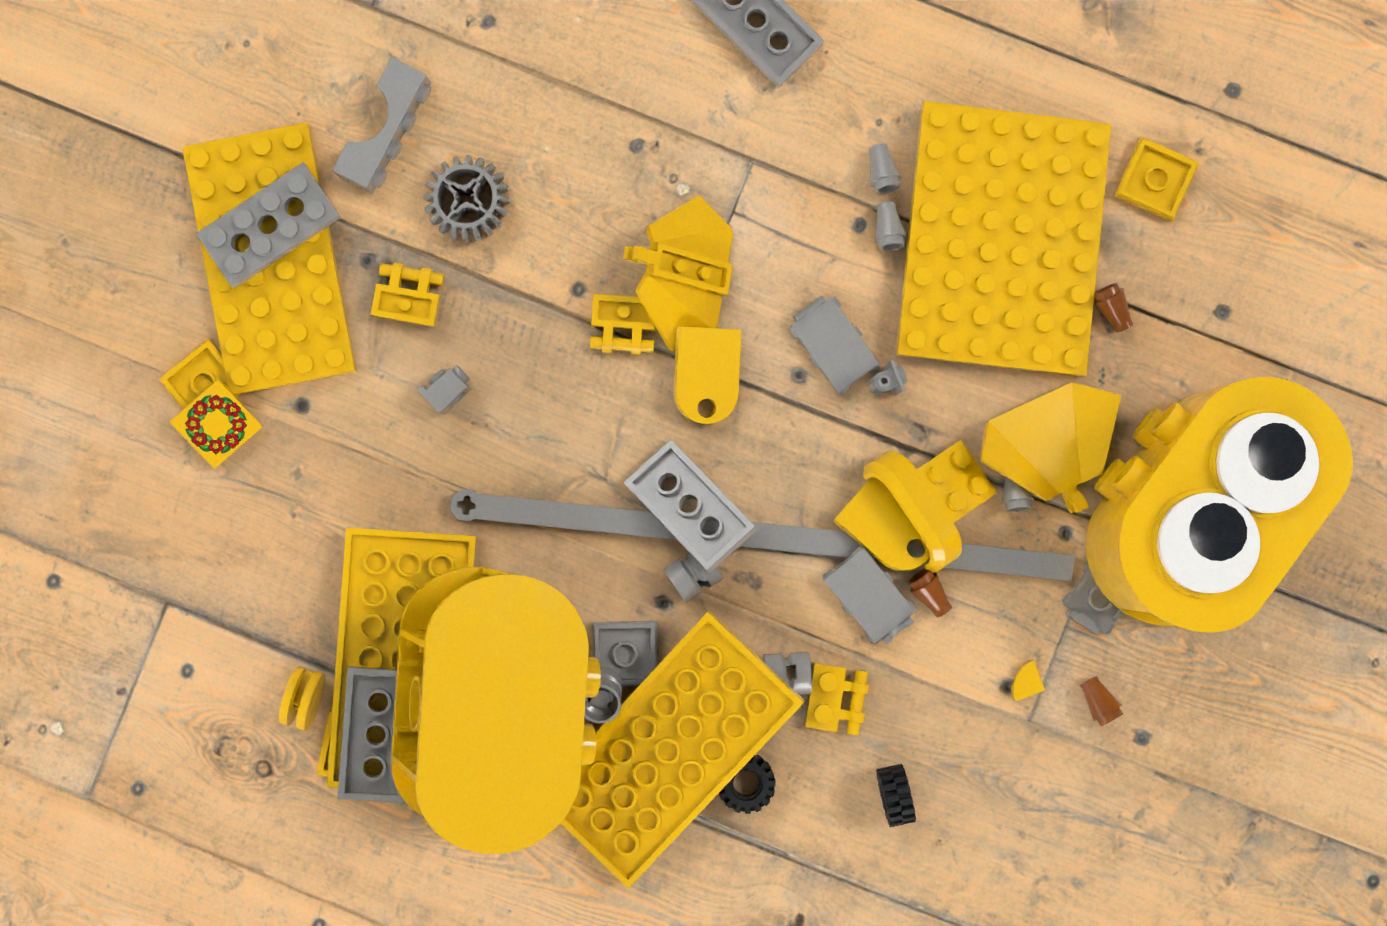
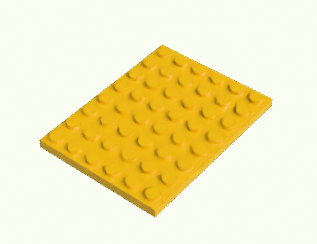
(1003, 239)

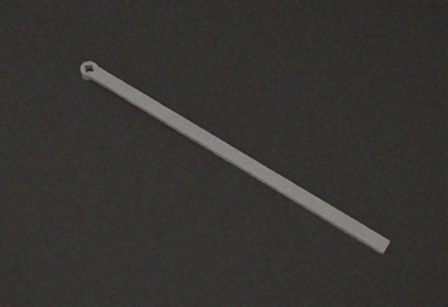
(766, 537)

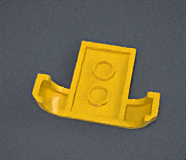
(935, 496)

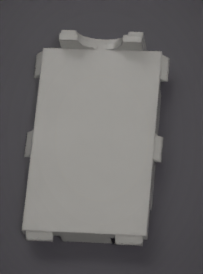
(833, 343)
(870, 596)
(1090, 606)

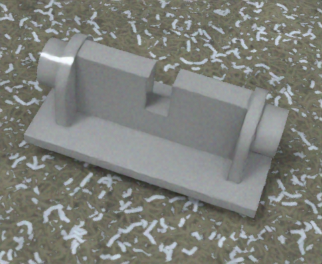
(890, 379)

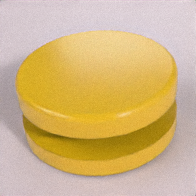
(302, 698)

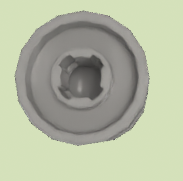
(690, 576)
(802, 669)
(608, 700)

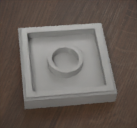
(627, 648)

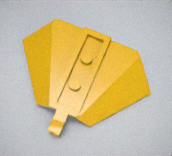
(684, 268)
(1054, 442)

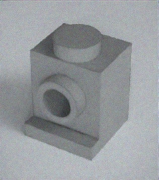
(446, 389)

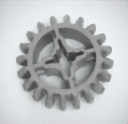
(446, 181)

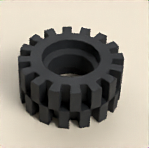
(896, 795)
(758, 798)

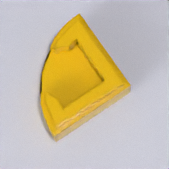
(1027, 681)

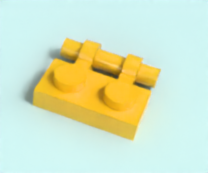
(407, 304)
(620, 313)
(826, 698)

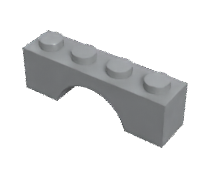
(366, 161)

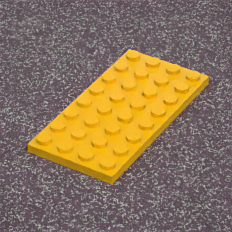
(292, 315)
(377, 583)
(676, 747)

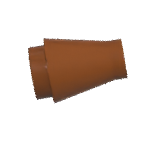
(1114, 307)
(930, 592)
(1101, 702)

